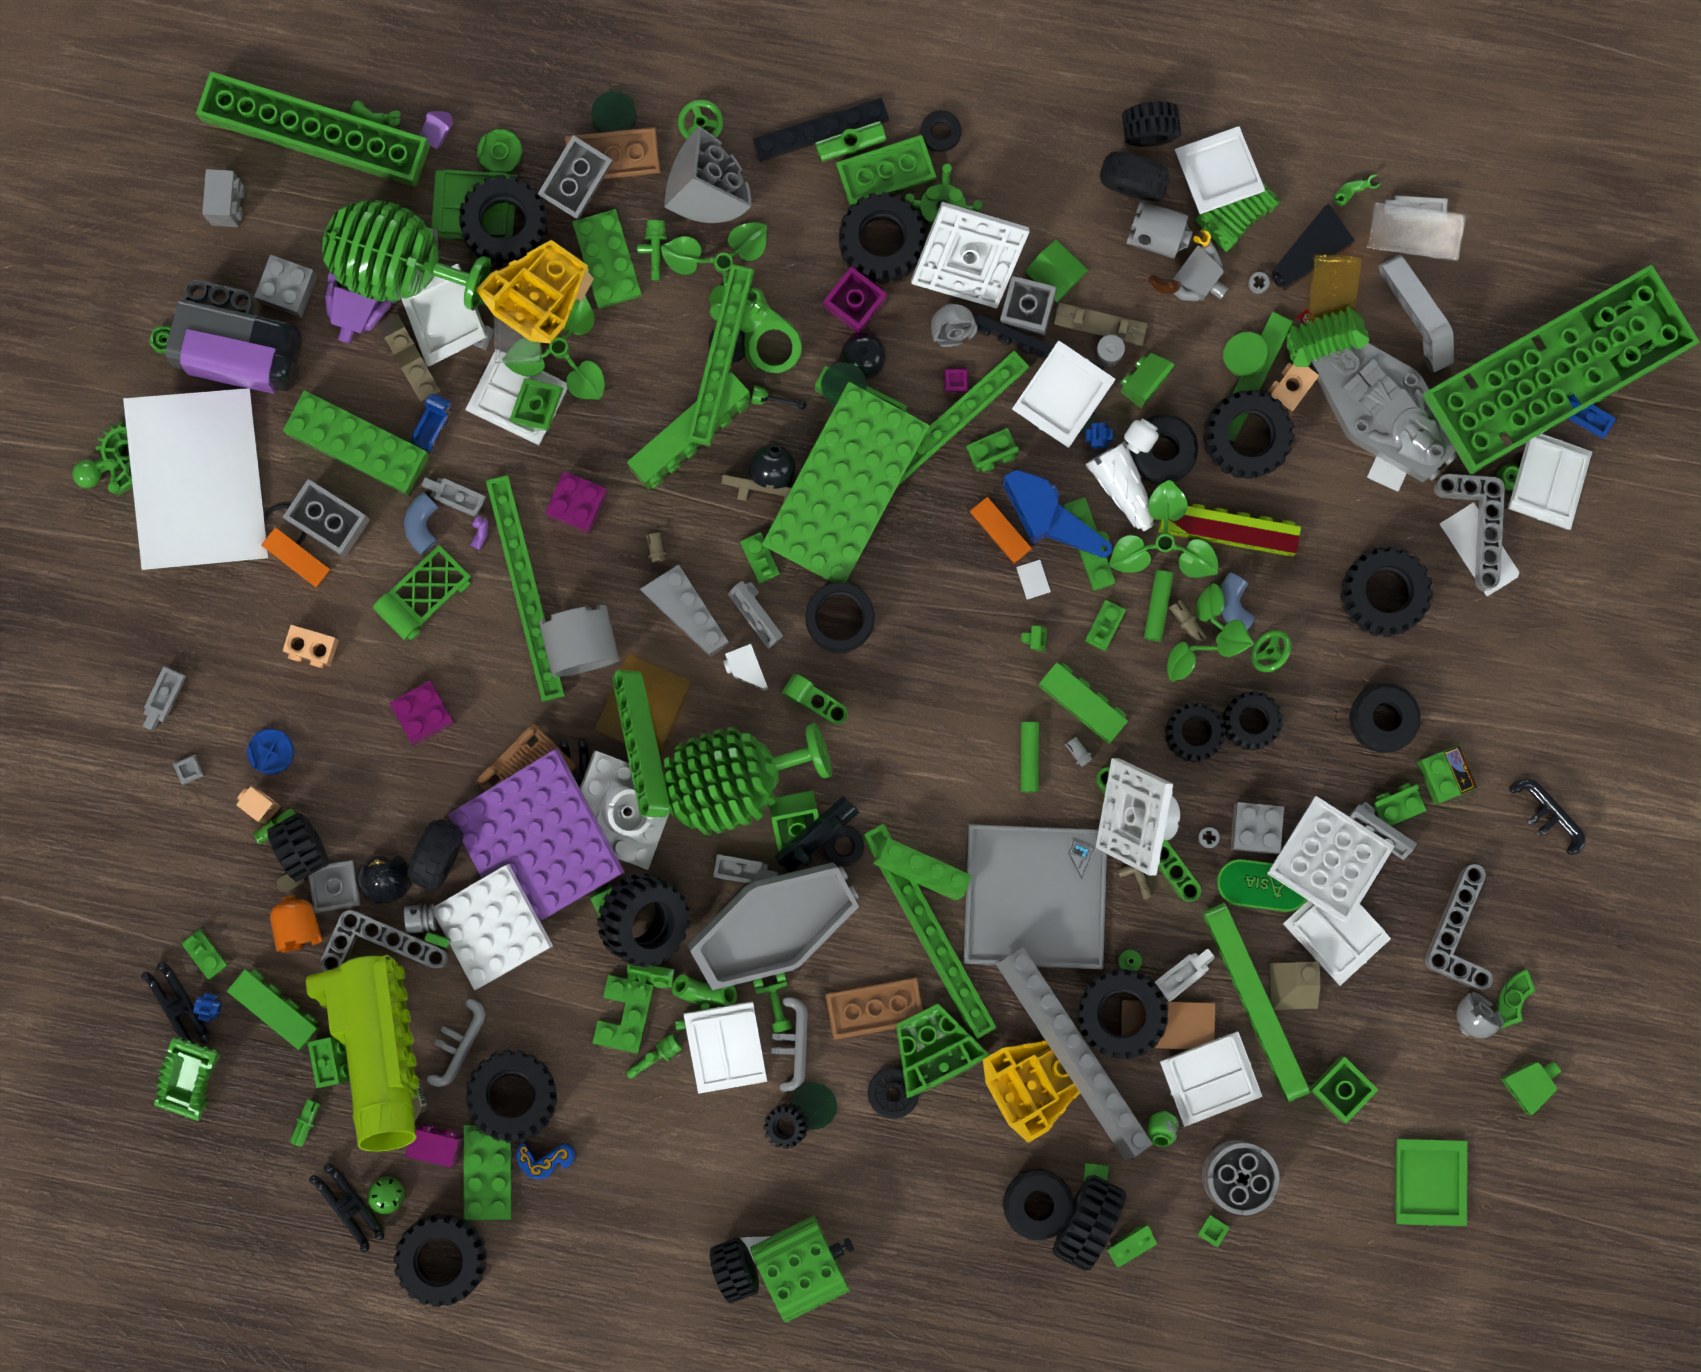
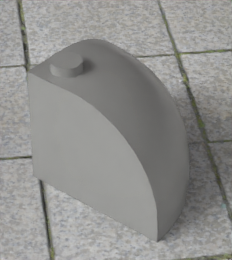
(706, 182)

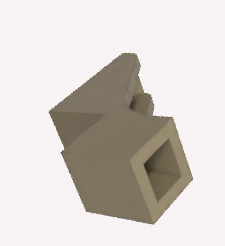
(408, 357)

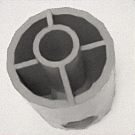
(1159, 230)

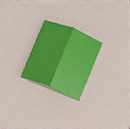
(1056, 268)
(536, 404)

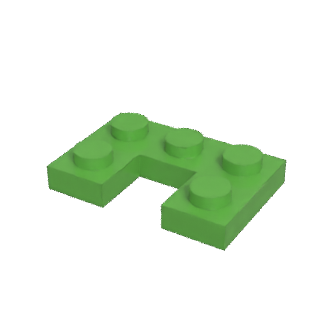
(630, 1032)

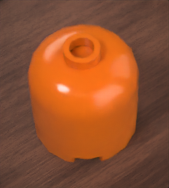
(294, 924)

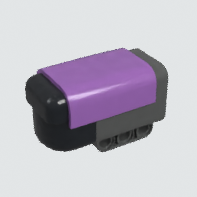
(230, 342)

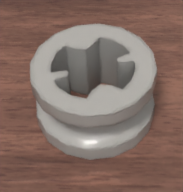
(1251, 282)
(1213, 832)

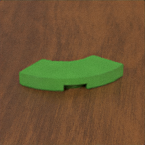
(1512, 997)

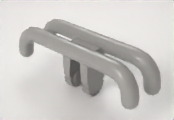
(465, 1044)
(800, 1044)

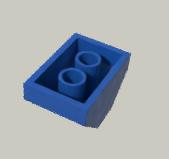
(1043, 516)

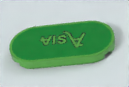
(1249, 885)

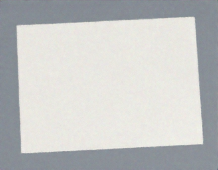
(195, 478)

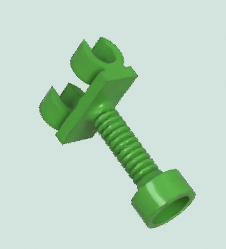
(781, 1024)

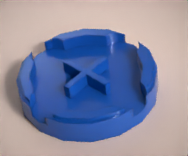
(270, 751)

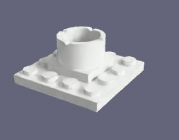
(969, 255)
(608, 792)
(1136, 816)

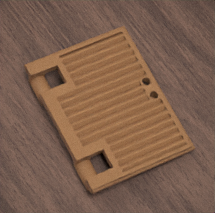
(521, 755)

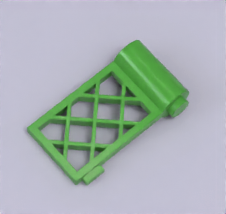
(404, 618)

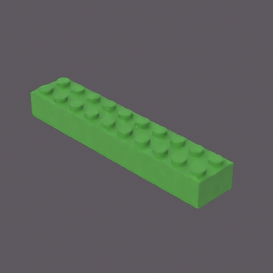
(313, 129)

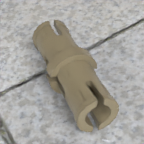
(1188, 622)

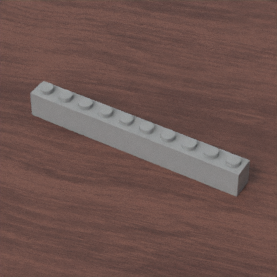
(1074, 1053)

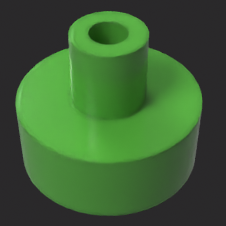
(1125, 956)

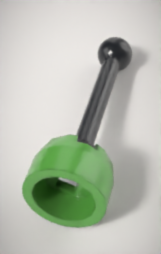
(760, 396)

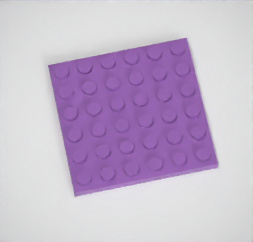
(543, 832)

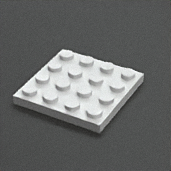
(1330, 860)
(492, 927)

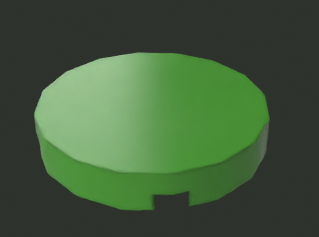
(500, 151)
(1246, 354)

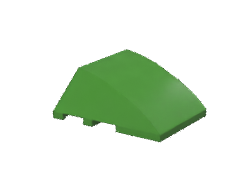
(935, 1050)

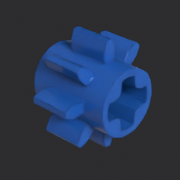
(1099, 435)
(207, 1007)

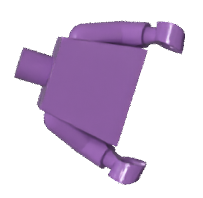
(352, 310)

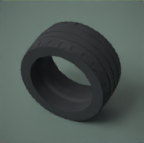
(820, 597)

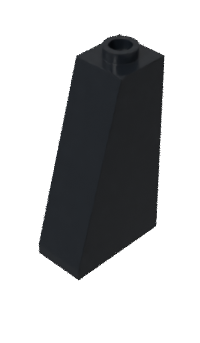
(1322, 237)

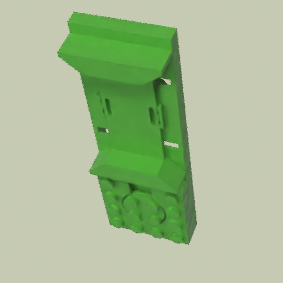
(1585, 354)

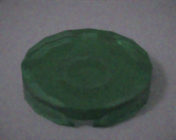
(613, 112)
(837, 378)
(817, 1103)

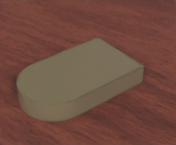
(287, 884)

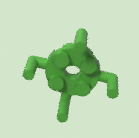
(941, 193)

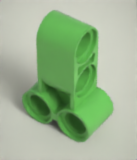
(801, 692)

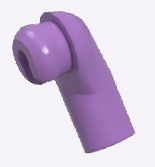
(481, 534)

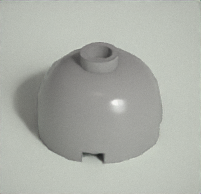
(952, 325)
(1477, 1017)

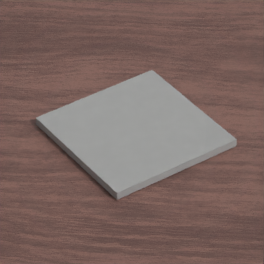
(1033, 898)

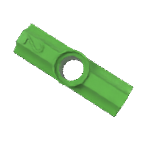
(836, 145)

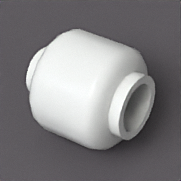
(1141, 436)

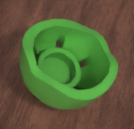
(386, 1194)

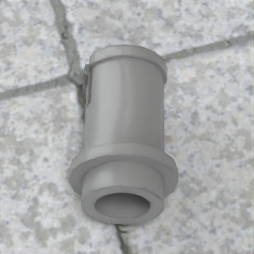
(1078, 752)

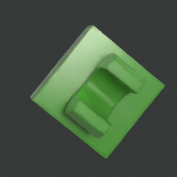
(1036, 638)

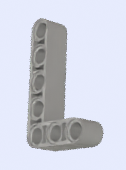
(1422, 310)
(1485, 522)
(1455, 931)
(381, 939)

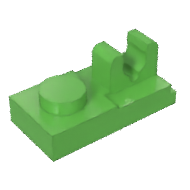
(759, 558)
(1105, 625)
(204, 954)
(654, 975)

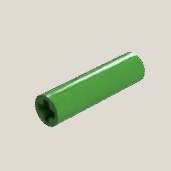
(1158, 605)
(1029, 757)

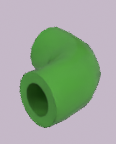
(701, 992)

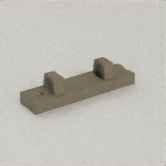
(1099, 324)
(745, 484)

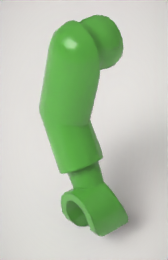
(359, 110)
(1349, 188)

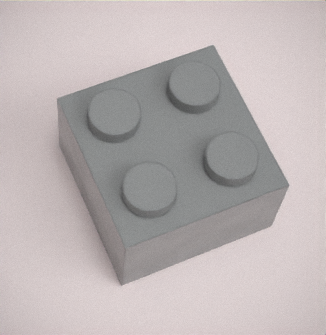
(223, 198)
(286, 286)
(1028, 306)
(1257, 828)

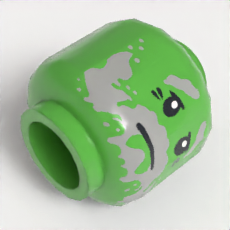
(1162, 1129)

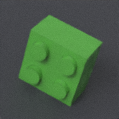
(1343, 1089)

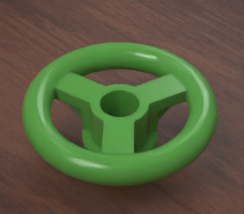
(694, 105)
(1272, 652)

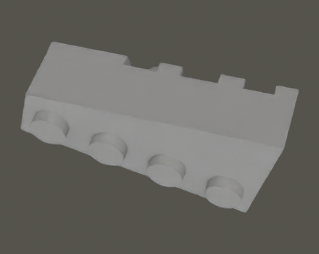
(682, 605)

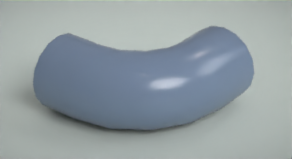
(416, 523)
(1232, 590)

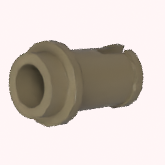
(656, 548)

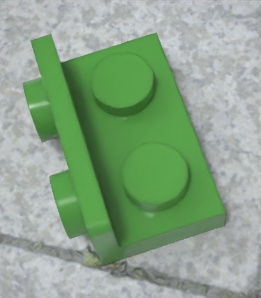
(992, 450)
(1399, 805)
(329, 1062)
(1131, 1245)

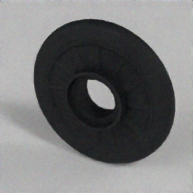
(878, 1094)

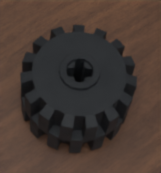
(297, 847)

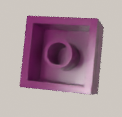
(855, 300)
(576, 502)
(422, 713)
(435, 1146)

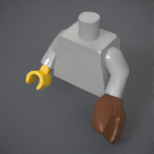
(1197, 275)

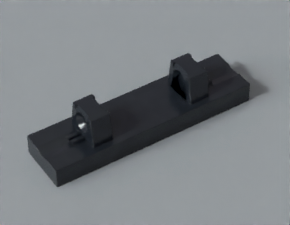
(817, 834)

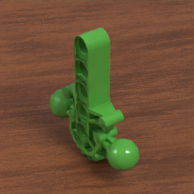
(88, 473)

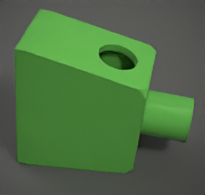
(1532, 1085)

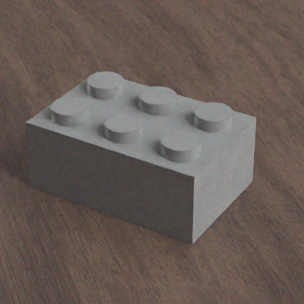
(575, 177)
(326, 518)

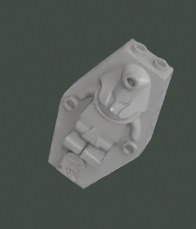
(1384, 409)
(773, 925)

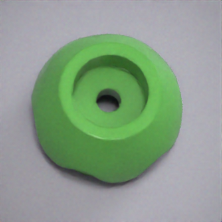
(157, 337)
(1504, 475)

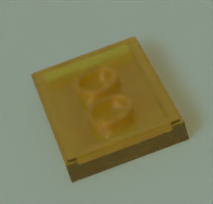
(1333, 285)

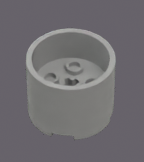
(579, 641)
(1221, 1175)

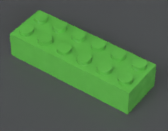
(356, 443)
(671, 445)

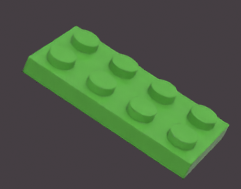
(886, 169)
(607, 258)
(486, 1176)

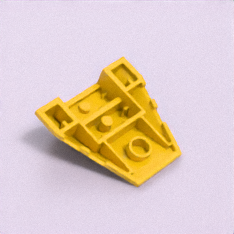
(535, 291)
(1029, 1087)

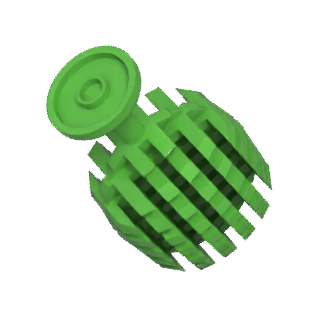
(391, 254)
(731, 777)

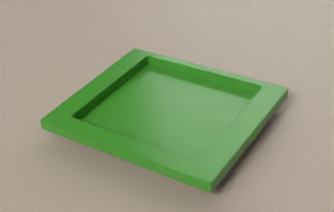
(449, 194)
(1431, 1182)

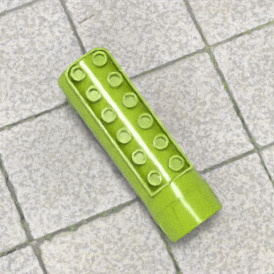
(371, 1019)

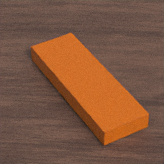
(1000, 530)
(295, 557)

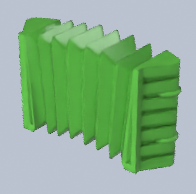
(1232, 220)
(1326, 336)
(185, 1078)

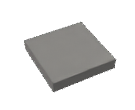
(335, 887)

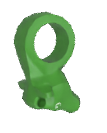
(758, 319)

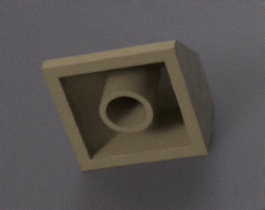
(1294, 985)

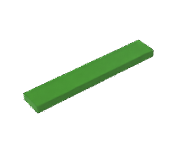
(1274, 335)

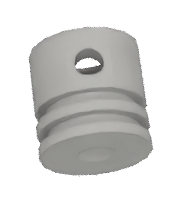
(1109, 350)
(419, 918)

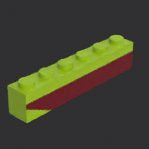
(1236, 530)

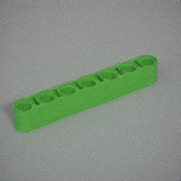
(641, 743)
(1172, 860)

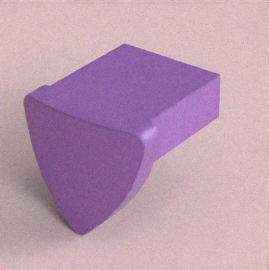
(436, 127)

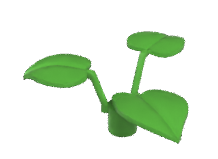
(684, 252)
(587, 379)
(1171, 504)
(1230, 641)

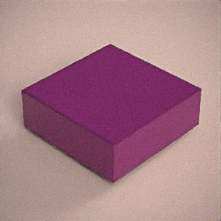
(956, 380)

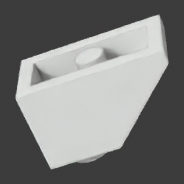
(745, 667)

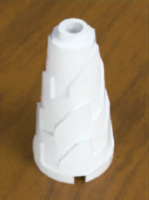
(1123, 483)

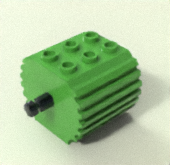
(801, 1268)

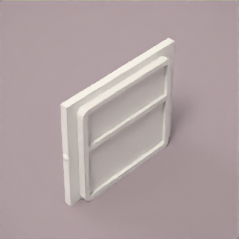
(1219, 170)
(442, 320)
(1063, 394)
(497, 396)
(1550, 480)
(1336, 945)
(725, 1047)
(1211, 1078)

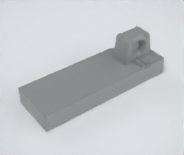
(744, 598)
(1365, 816)

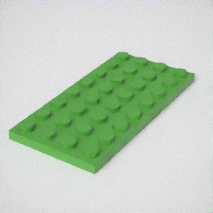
(845, 484)

